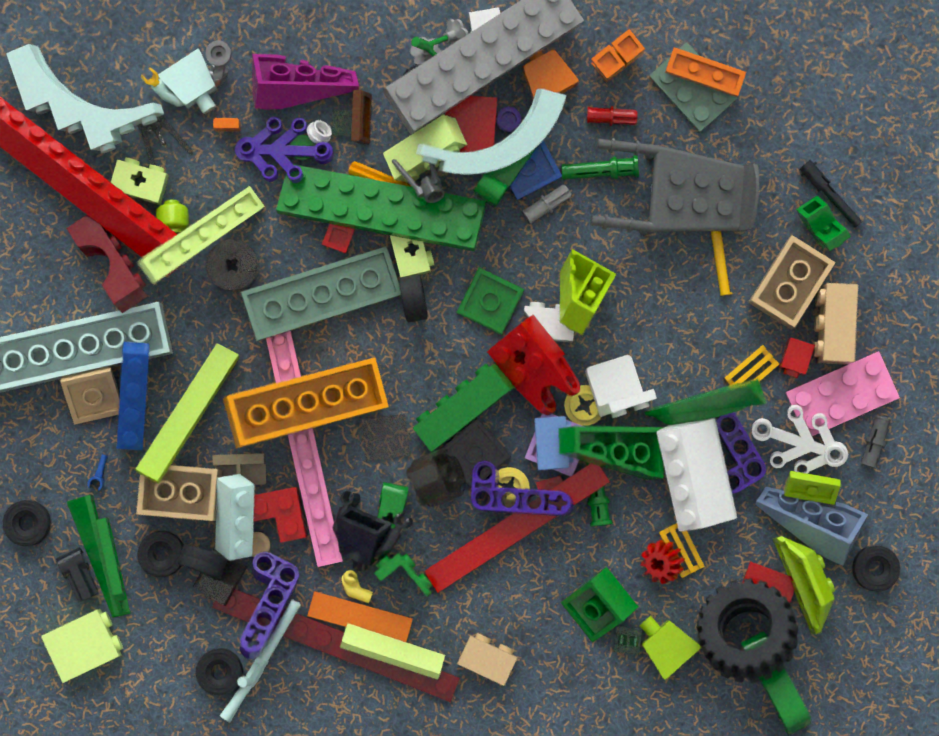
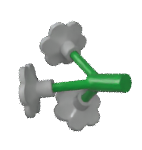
(424, 48)

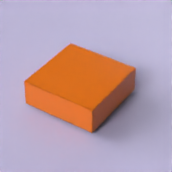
(226, 124)

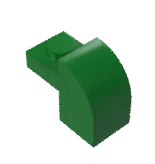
(822, 224)

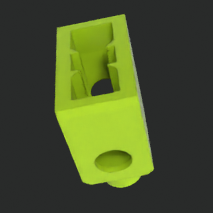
(667, 646)

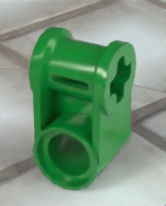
(392, 500)

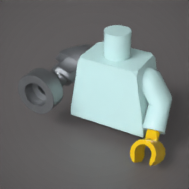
(190, 79)

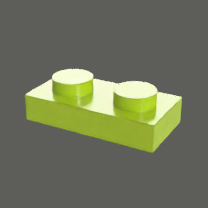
(812, 487)

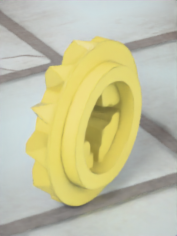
(581, 417)
(520, 482)

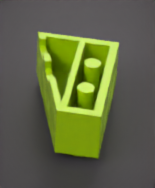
(581, 290)

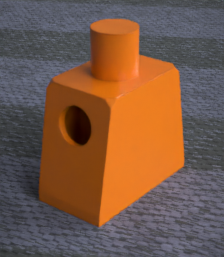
(549, 73)

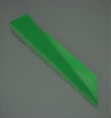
(710, 404)
(102, 553)

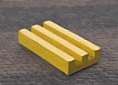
(774, 363)
(691, 568)

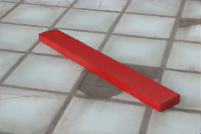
(511, 530)

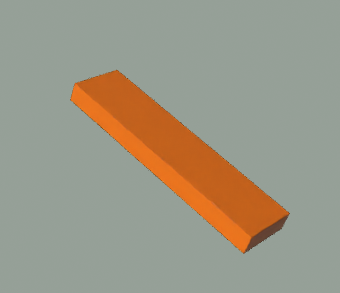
(343, 611)

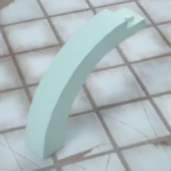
(529, 134)

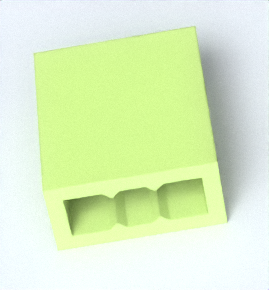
(82, 645)

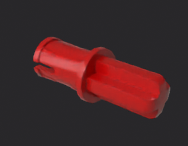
(611, 116)

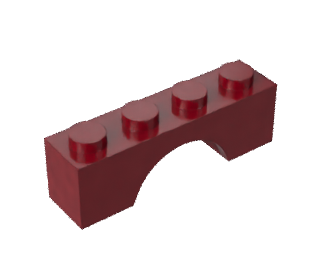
(121, 284)

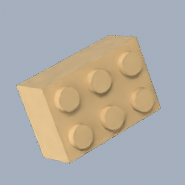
(791, 282)
(836, 323)
(180, 494)

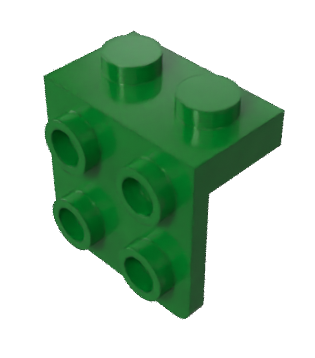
(388, 565)

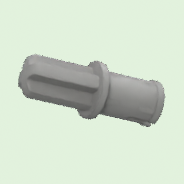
(547, 203)

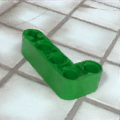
(497, 182)
(782, 693)

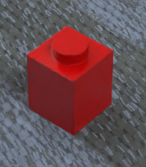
(796, 357)

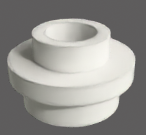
(319, 131)

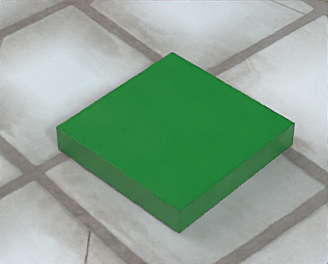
(490, 301)

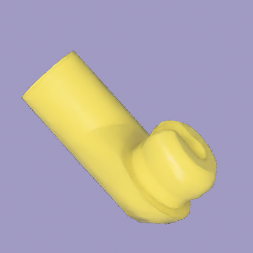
(353, 588)

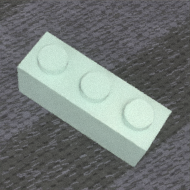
(234, 517)

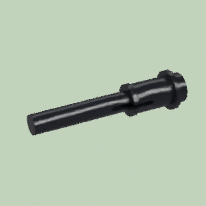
(822, 184)

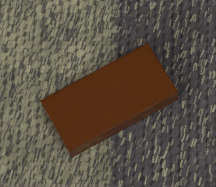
(361, 117)

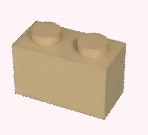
(487, 659)

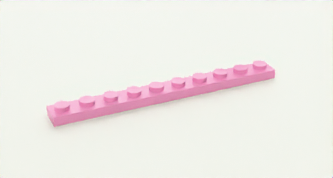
(307, 461)

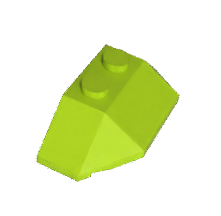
(809, 581)

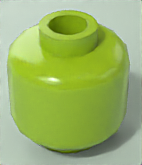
(173, 215)

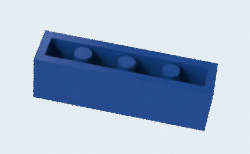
(133, 395)

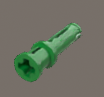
(613, 168)
(599, 508)

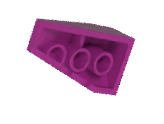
(286, 85)

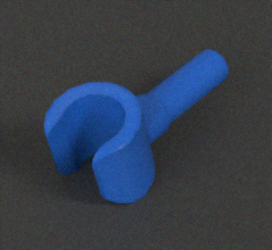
(99, 473)

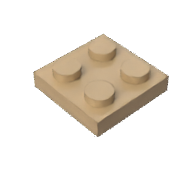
(91, 394)

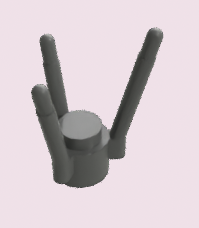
(430, 185)

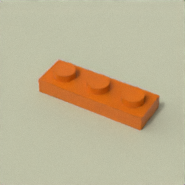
(705, 72)

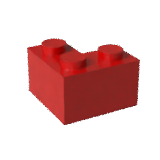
(287, 510)

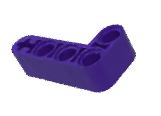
(741, 461)
(522, 496)
(265, 608)

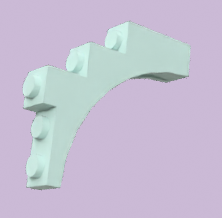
(44, 92)

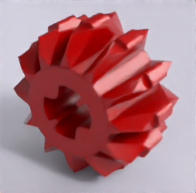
(671, 560)

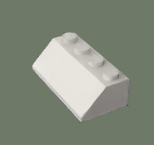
(696, 474)

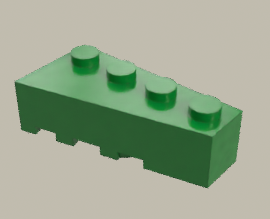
(463, 406)
(617, 448)

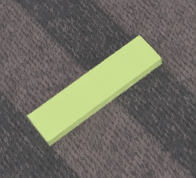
(392, 651)

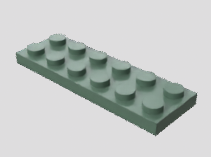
(321, 293)

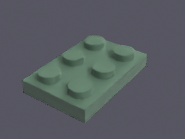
(693, 100)

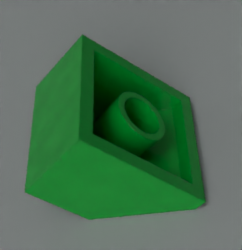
(599, 604)

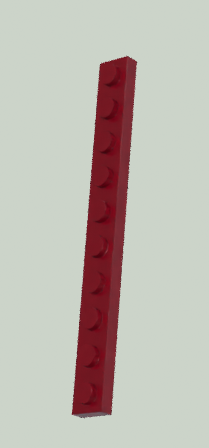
(329, 640)

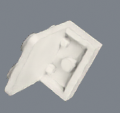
(617, 387)

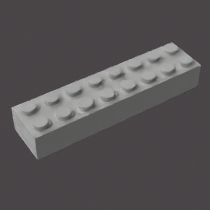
(479, 59)

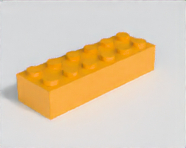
(305, 402)

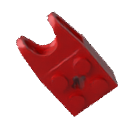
(534, 364)

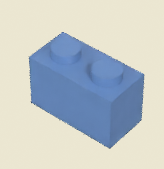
(548, 443)

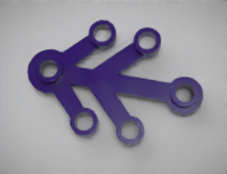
(281, 149)

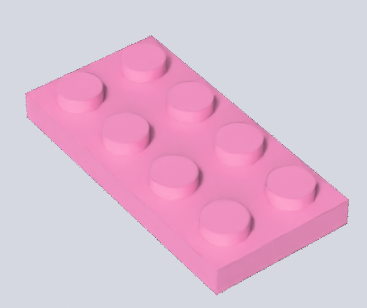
(845, 392)

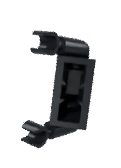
(364, 535)

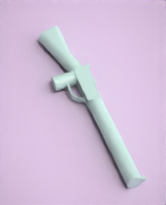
(260, 663)

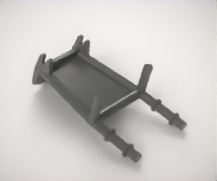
(690, 192)

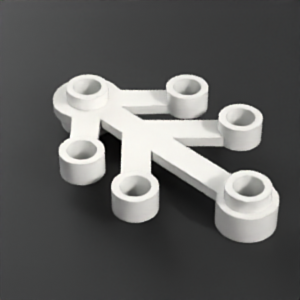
(803, 443)

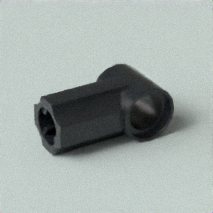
(76, 571)

